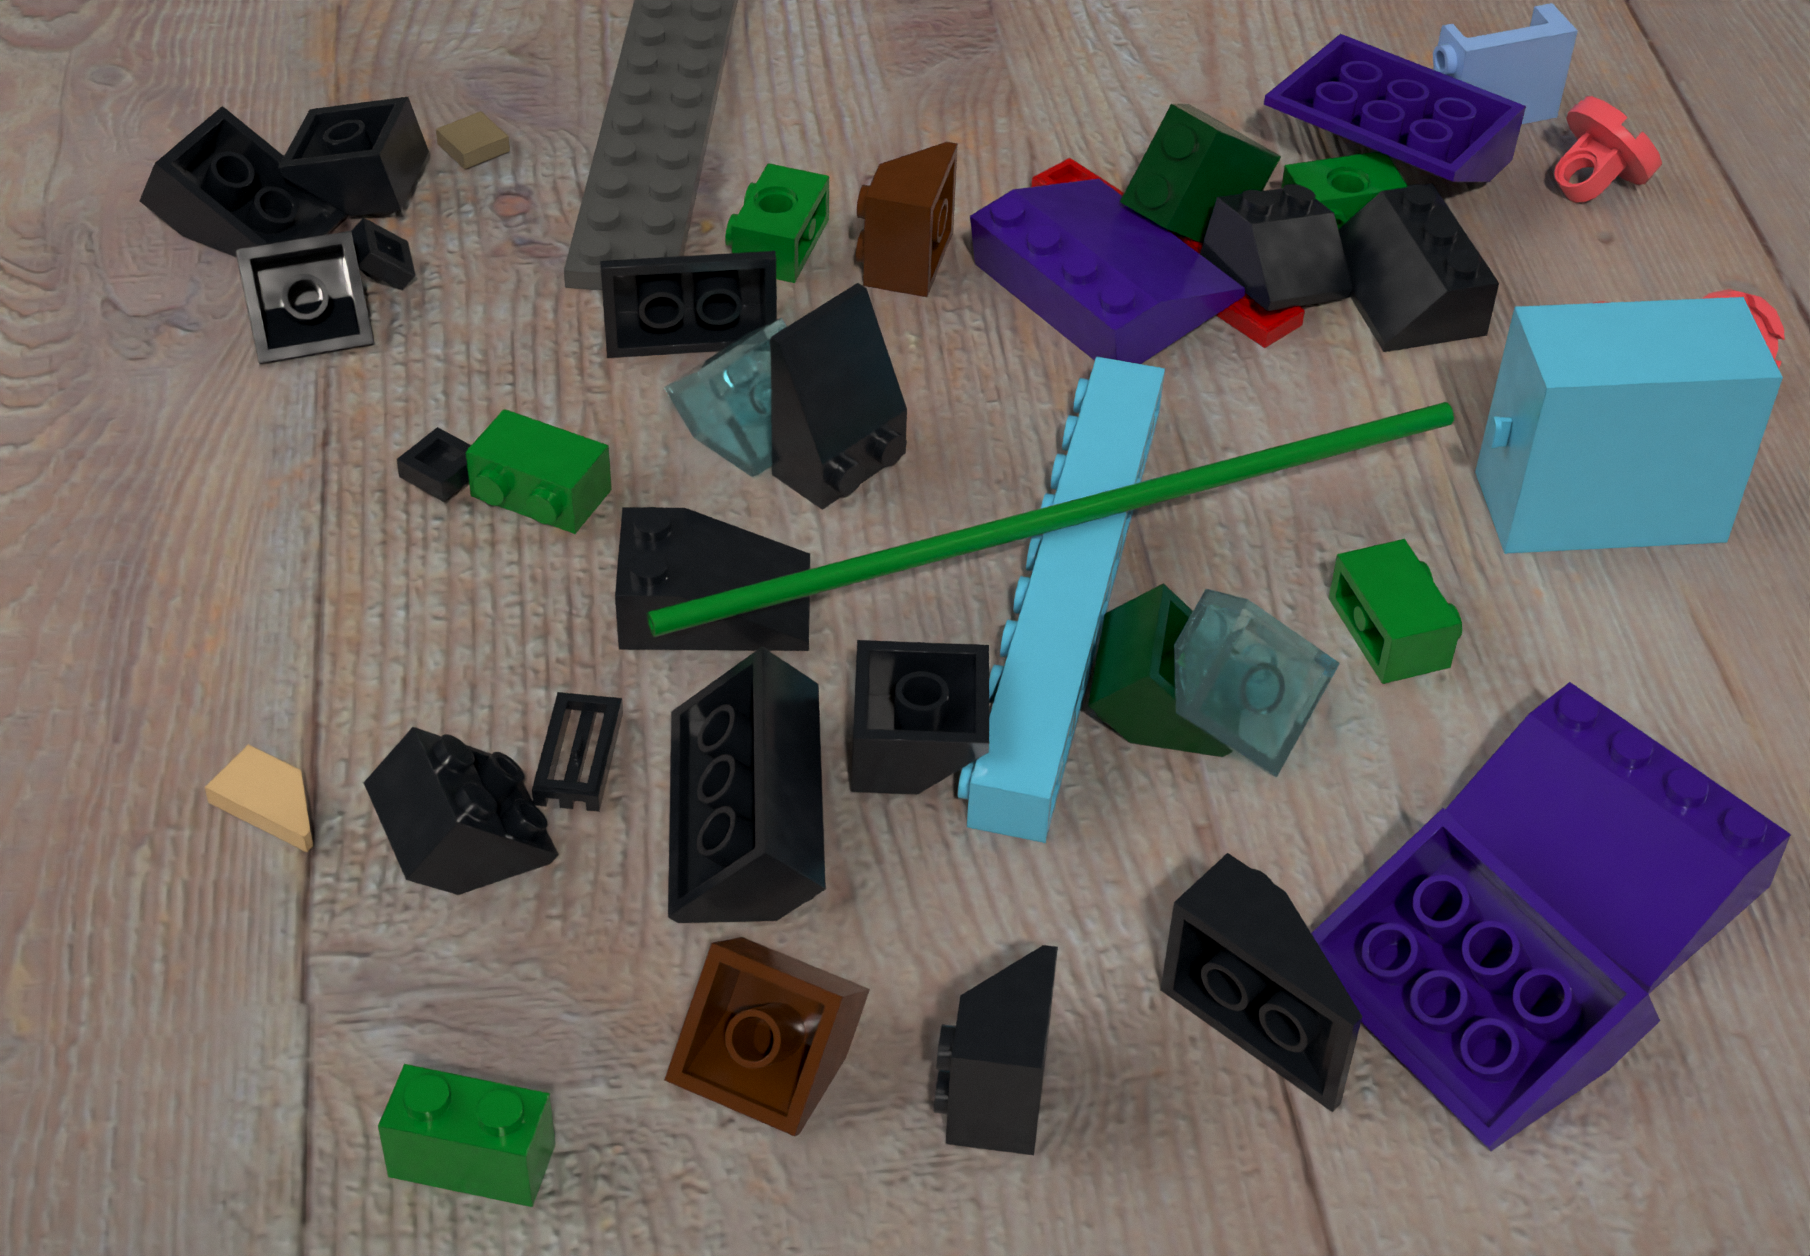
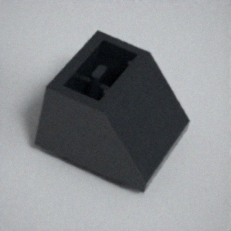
(457, 813)

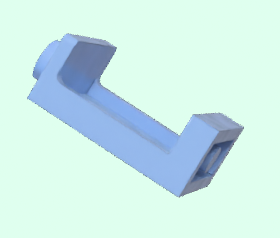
(1516, 64)

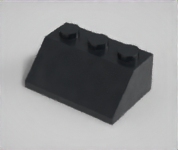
(1416, 271)
(686, 302)

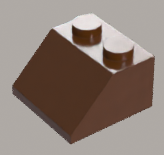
(908, 220)
(765, 1033)

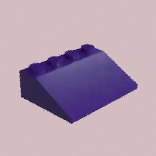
(1403, 110)
(1098, 269)
(1619, 834)
(1480, 982)

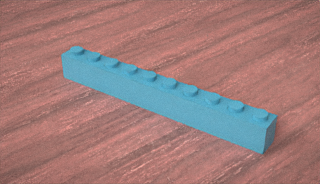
(1061, 607)

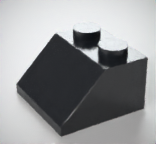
(358, 155)
(1278, 247)
(304, 297)
(917, 713)
(997, 1057)

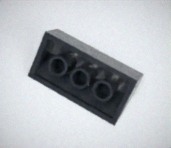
(746, 796)

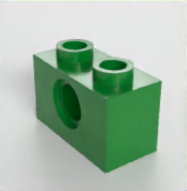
(1346, 181)
(782, 215)

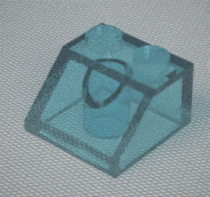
(730, 400)
(1247, 678)

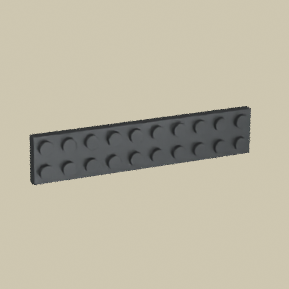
(652, 137)

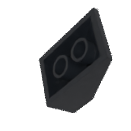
(229, 193)
(834, 400)
(685, 556)
(1261, 979)

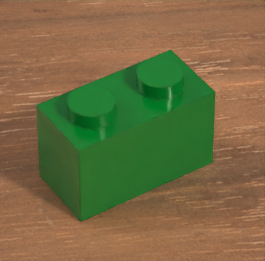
(539, 471)
(1395, 611)
(467, 1135)

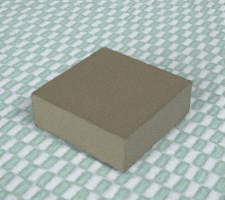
(472, 140)

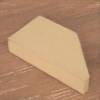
(264, 795)

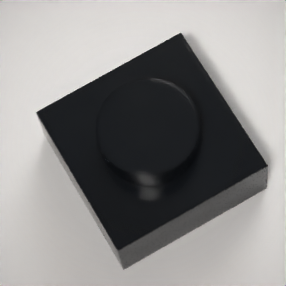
(382, 254)
(436, 464)

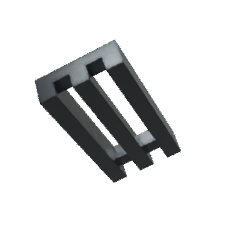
(571, 788)

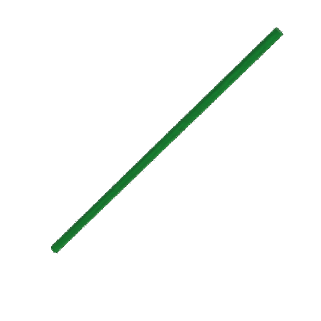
(1044, 520)

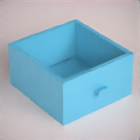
(1625, 423)

